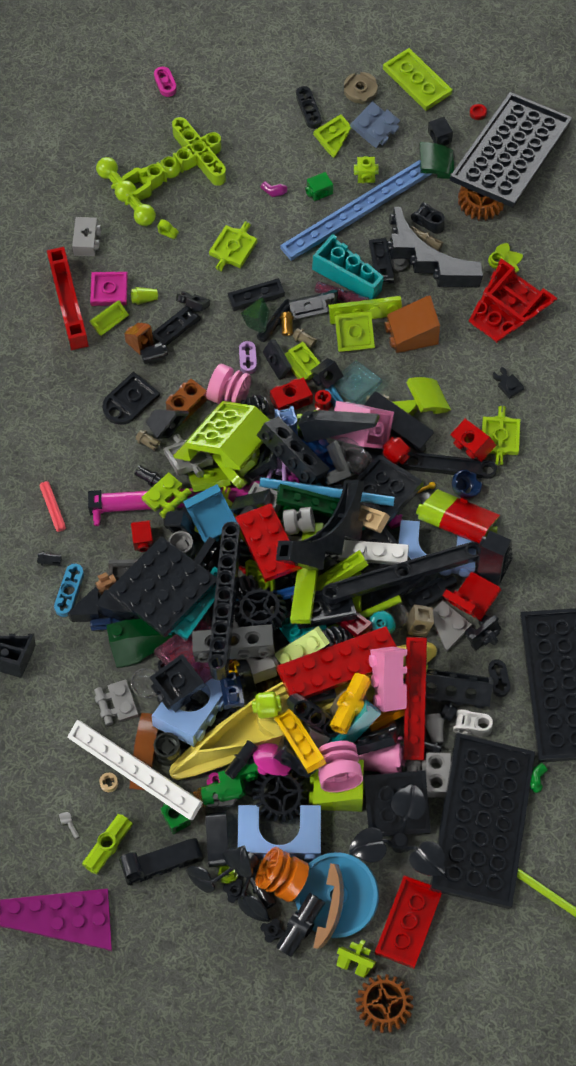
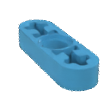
(72, 597)

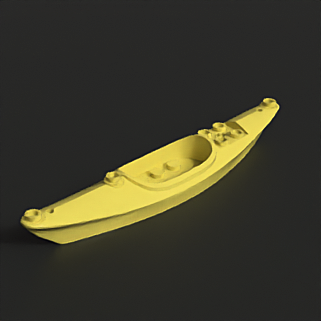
(230, 736)

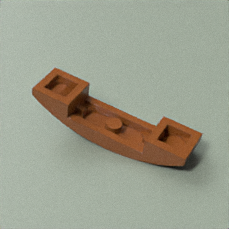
(144, 743)

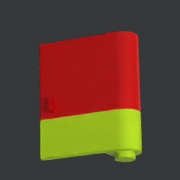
(457, 516)

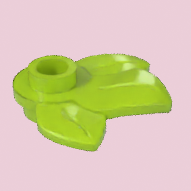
(503, 251)

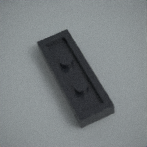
(247, 296)

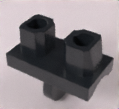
(485, 634)

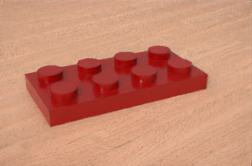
(262, 532)
(408, 922)

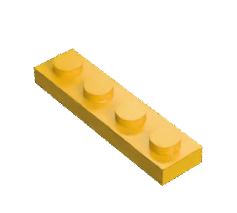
(300, 741)

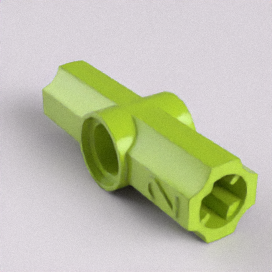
(99, 855)

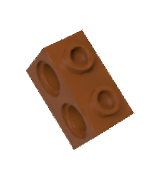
(189, 402)

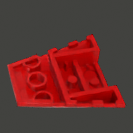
(507, 303)

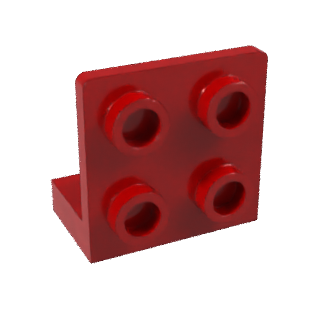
(473, 596)

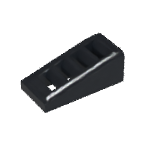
(178, 521)

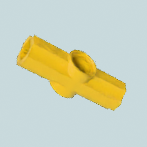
(350, 703)

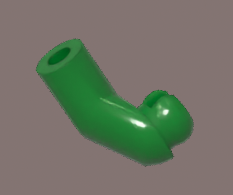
(537, 772)

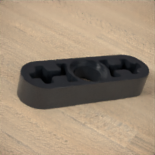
(309, 101)

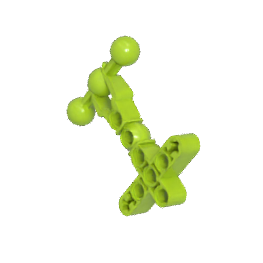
(194, 151)

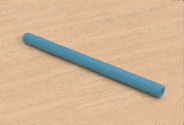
(328, 491)

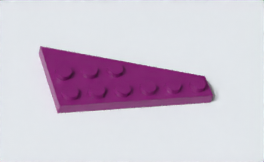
(69, 917)

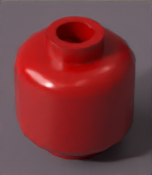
(396, 450)

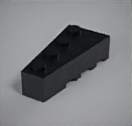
(494, 557)

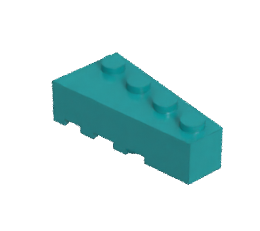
(346, 269)

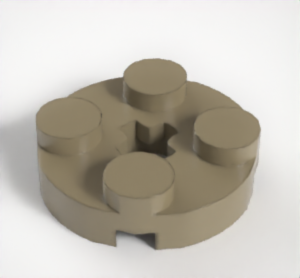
(359, 80)

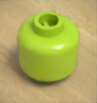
(267, 705)

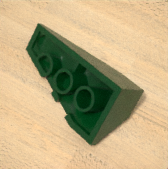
(133, 641)

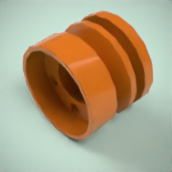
(282, 874)

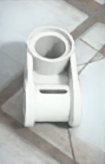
(471, 723)

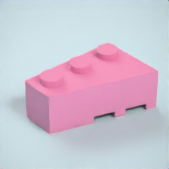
(388, 678)

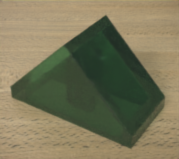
(256, 315)

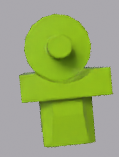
(346, 955)

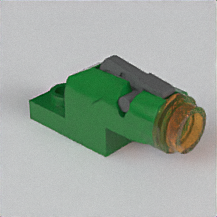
(228, 789)

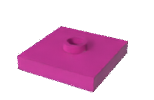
(108, 288)

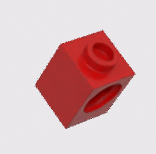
(142, 535)

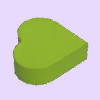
(166, 229)

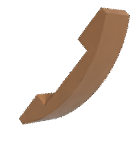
(324, 933)

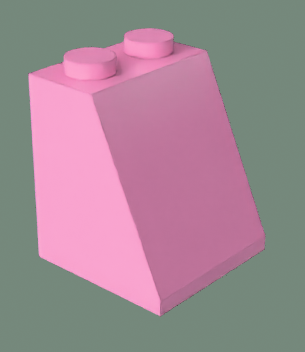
(371, 437)

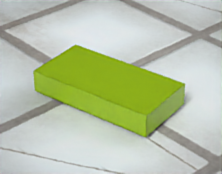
(109, 318)

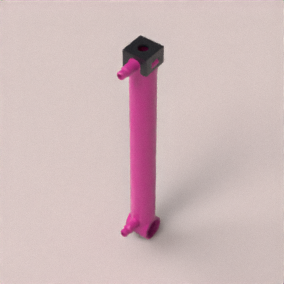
(130, 501)

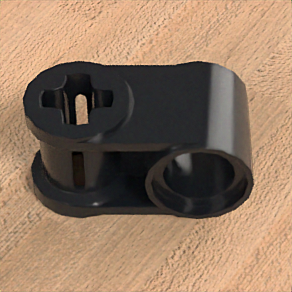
(429, 218)

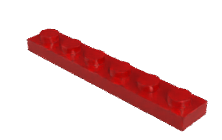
(416, 698)

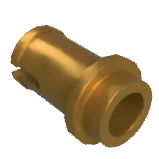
(287, 323)

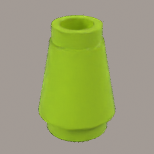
(143, 295)

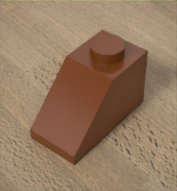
(139, 336)

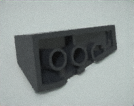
(326, 424)

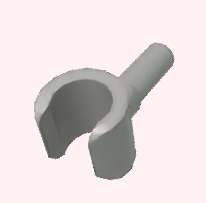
(65, 818)

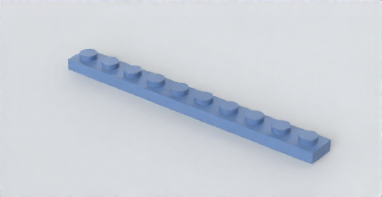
(353, 211)

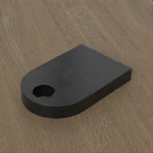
(130, 399)

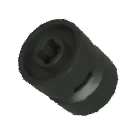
(167, 748)

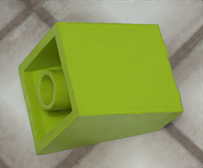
(336, 801)

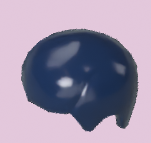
(466, 479)

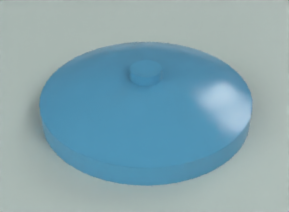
(360, 892)

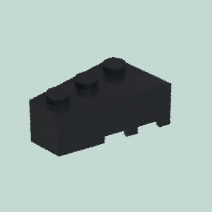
(15, 653)

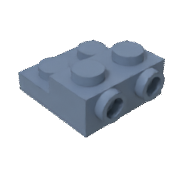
(375, 124)

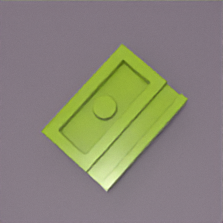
(302, 361)

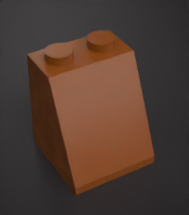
(413, 326)

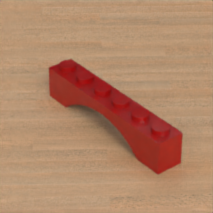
(67, 298)

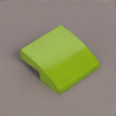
(428, 395)

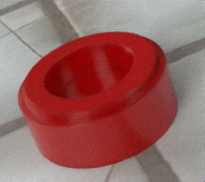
(478, 112)

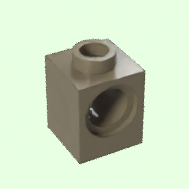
(420, 620)

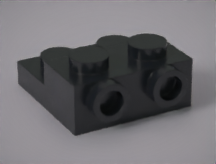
(176, 683)

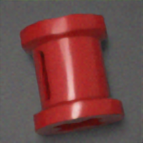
(326, 397)

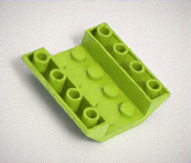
(226, 431)

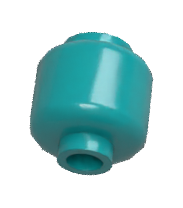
(385, 617)

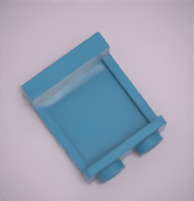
(209, 512)

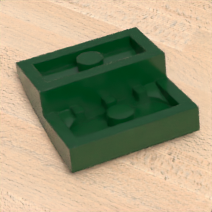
(436, 159)

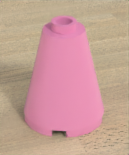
(385, 759)

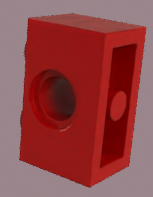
(296, 387)
(473, 440)

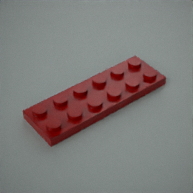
(332, 665)

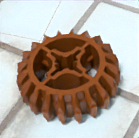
(471, 203)
(394, 1000)

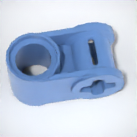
(288, 417)

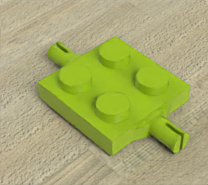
(233, 246)
(504, 433)

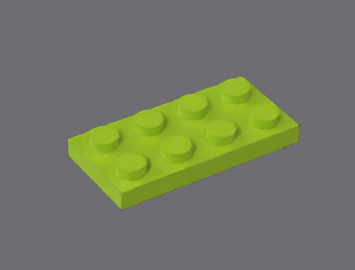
(417, 79)

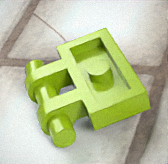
(162, 492)

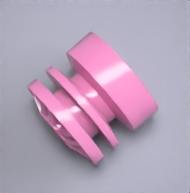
(227, 386)
(341, 767)

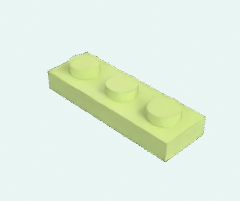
(304, 645)

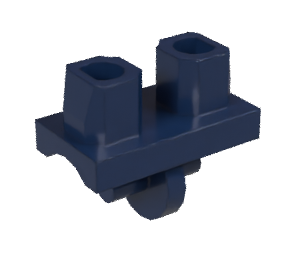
(232, 691)

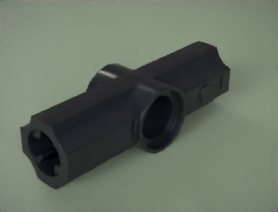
(300, 924)

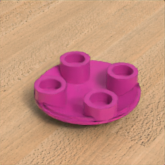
(266, 763)

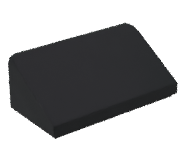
(250, 502)

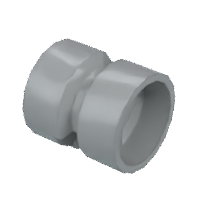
(299, 520)
(184, 542)

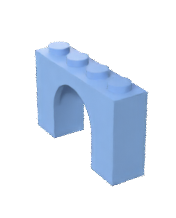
(410, 535)
(187, 725)
(304, 846)

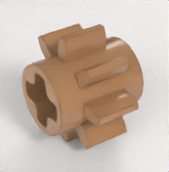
(105, 582)

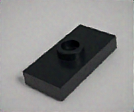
(277, 359)

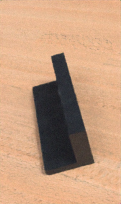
(403, 424)

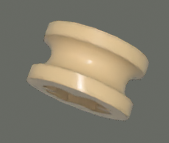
(103, 780)

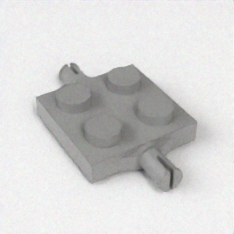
(180, 466)

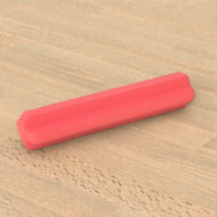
(52, 506)

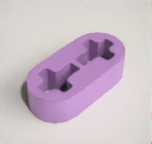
(243, 357)

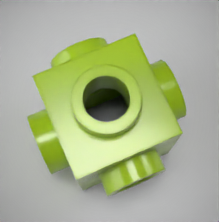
(366, 169)

